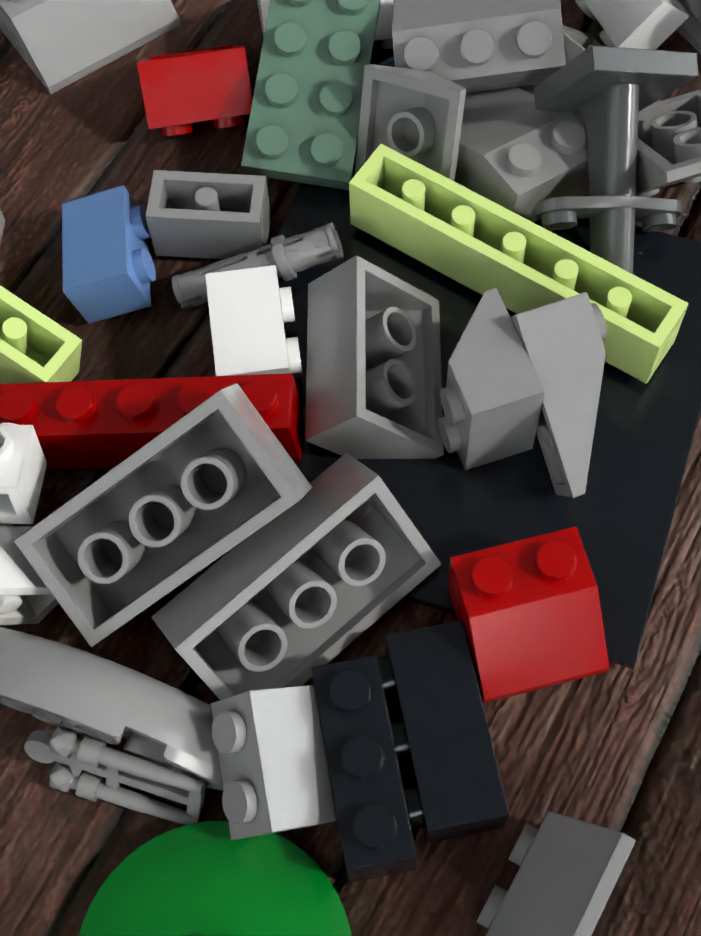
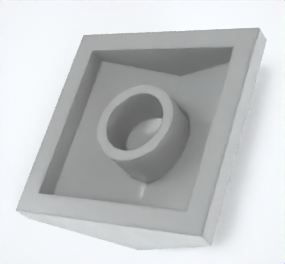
(411, 114)

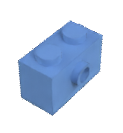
(106, 255)

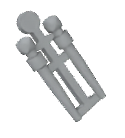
(117, 767)

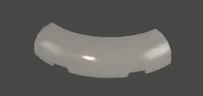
(108, 704)

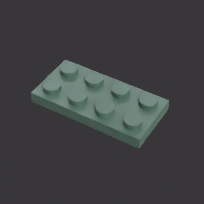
(310, 91)

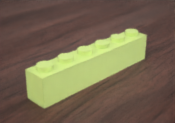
(501, 250)

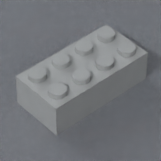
(164, 514)

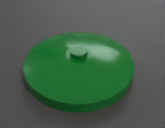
(213, 886)

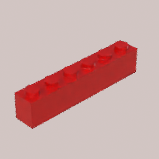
(111, 419)

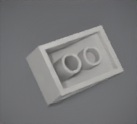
(669, 143)
(520, 152)

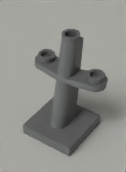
(610, 91)

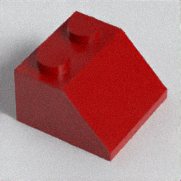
(196, 88)
(529, 613)

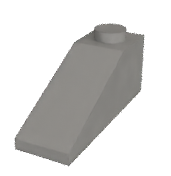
(569, 361)

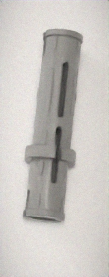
(288, 255)

